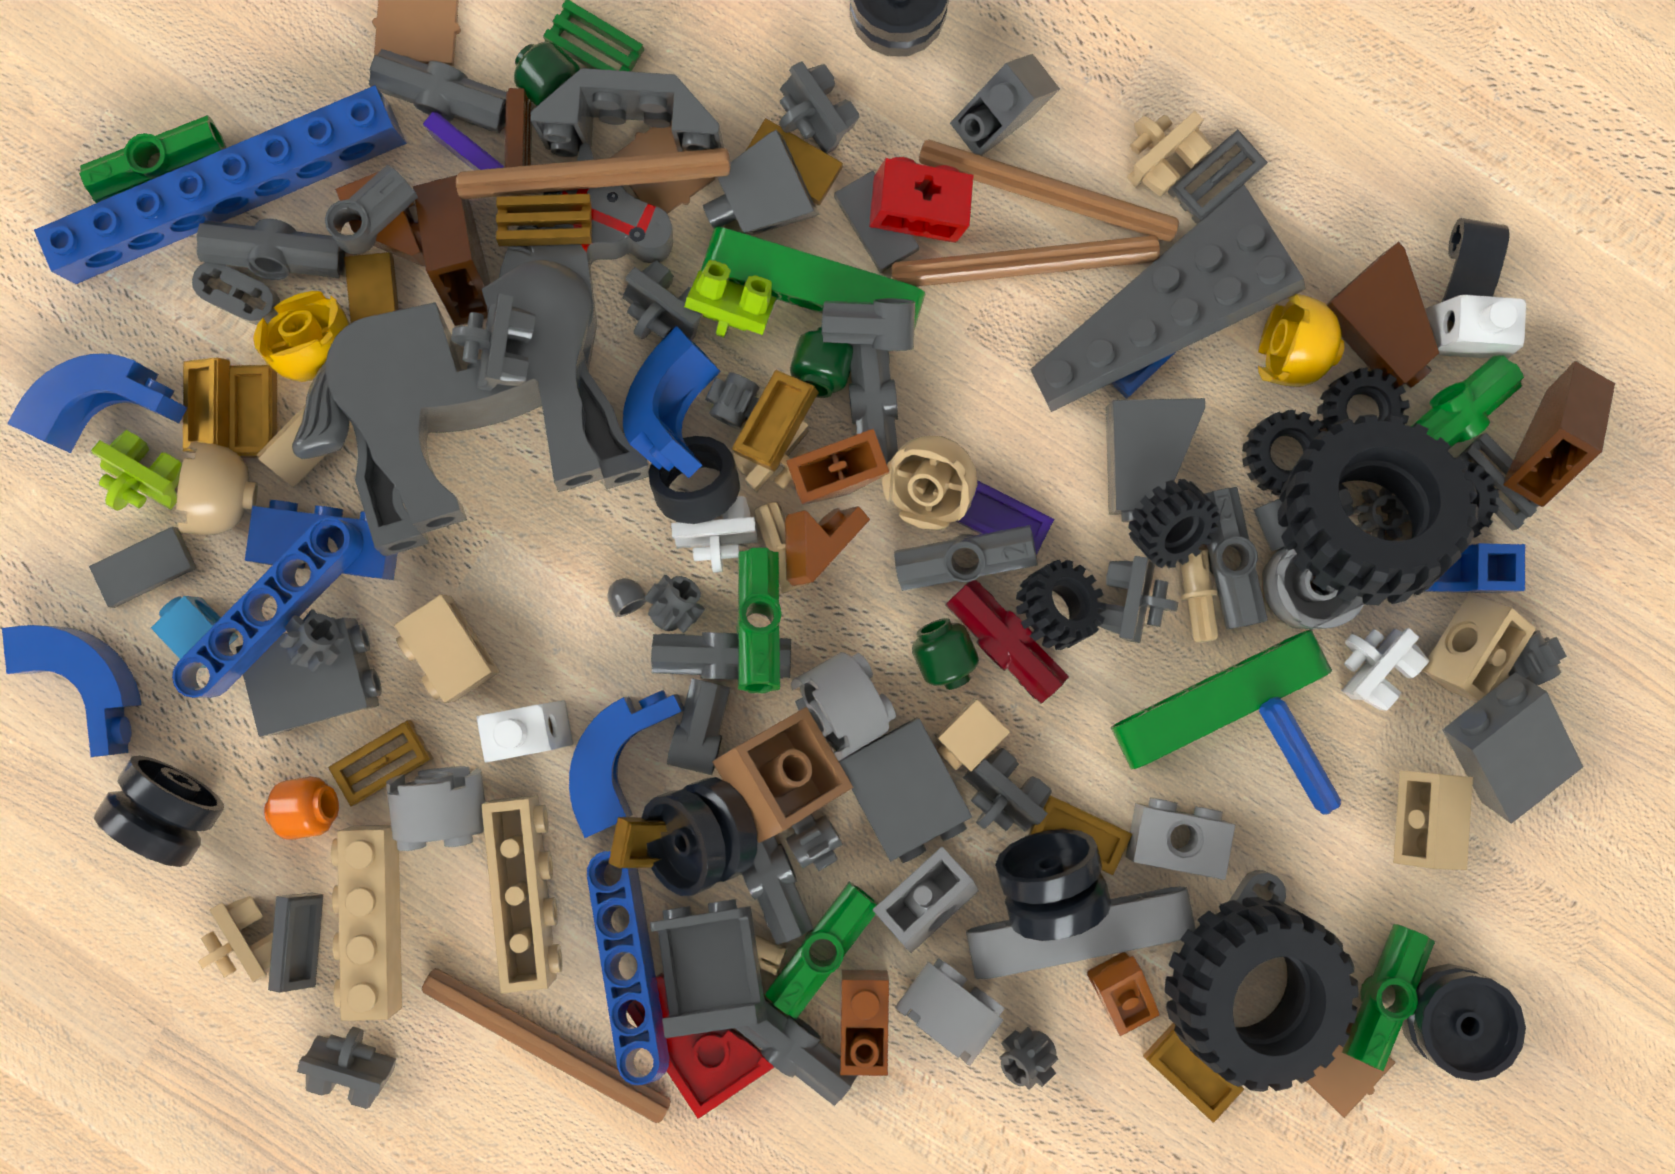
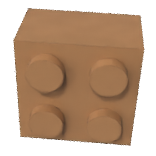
(784, 773)

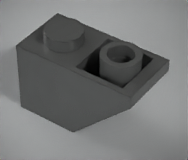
(1004, 104)

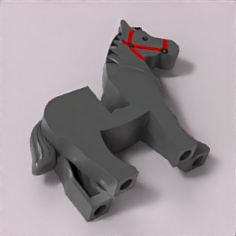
(404, 379)

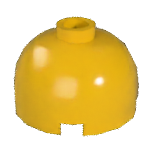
(300, 334)
(1300, 342)

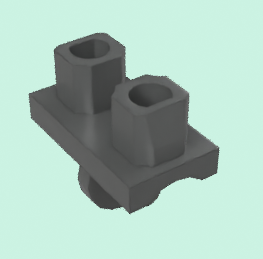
(811, 110)
(655, 306)
(502, 324)
(1137, 579)
(1001, 798)
(348, 1064)

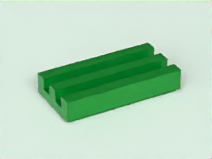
(562, 23)

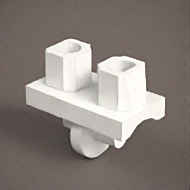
(735, 528)
(1395, 651)

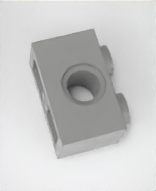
(1203, 855)
(926, 899)

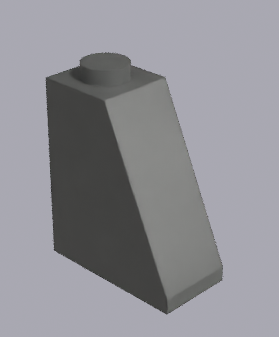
(1146, 447)

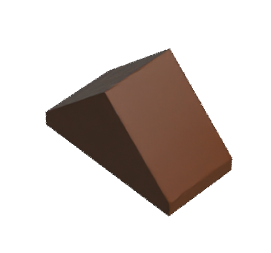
(838, 468)

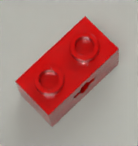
(921, 199)

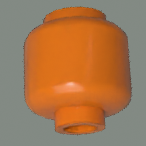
(301, 808)

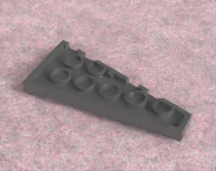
(1196, 288)

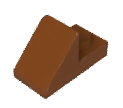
(815, 545)
(1123, 992)

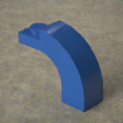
(77, 389)
(660, 399)
(90, 666)
(594, 765)

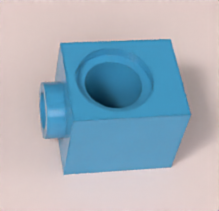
(185, 623)

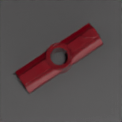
(1007, 641)

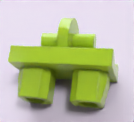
(729, 302)
(122, 461)

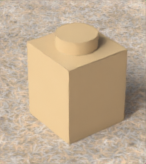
(970, 736)

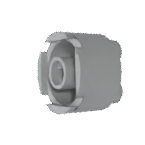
(1295, 602)
(844, 702)
(436, 807)
(950, 1013)

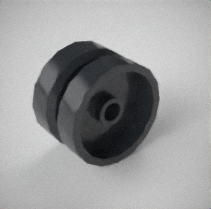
(898, 25)
(158, 811)
(706, 837)
(1053, 884)
(1465, 1023)

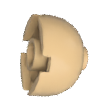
(931, 482)
(214, 490)

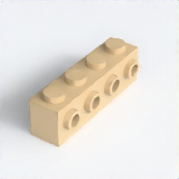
(520, 893)
(368, 923)

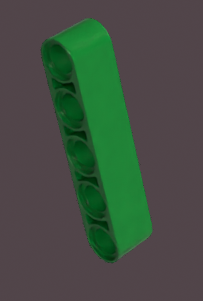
(801, 276)
(1221, 699)

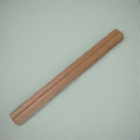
(593, 173)
(1051, 191)
(1027, 261)
(544, 1045)

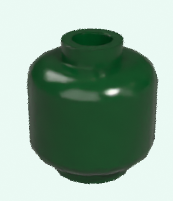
(542, 70)
(821, 363)
(945, 653)

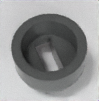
(625, 597)

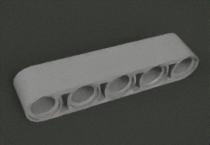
(1131, 924)

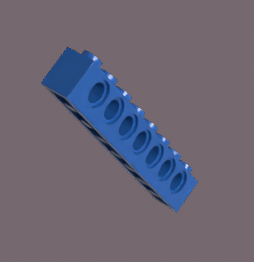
(220, 186)

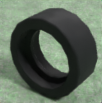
(700, 504)

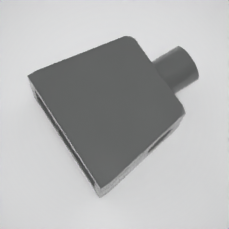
(762, 190)

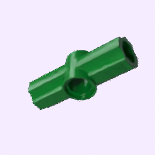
(129, 167)
(1464, 407)
(758, 646)
(805, 973)
(1377, 1026)

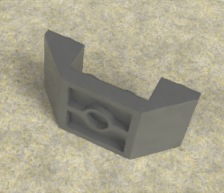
(615, 96)

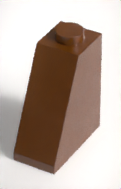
(452, 248)
(1386, 319)
(1563, 434)

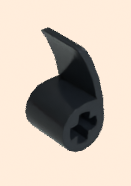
(1479, 257)

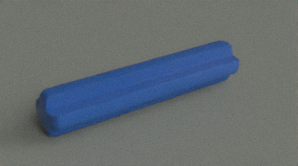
(1300, 755)

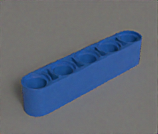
(247, 614)
(642, 985)

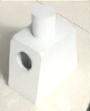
(1481, 326)
(524, 731)

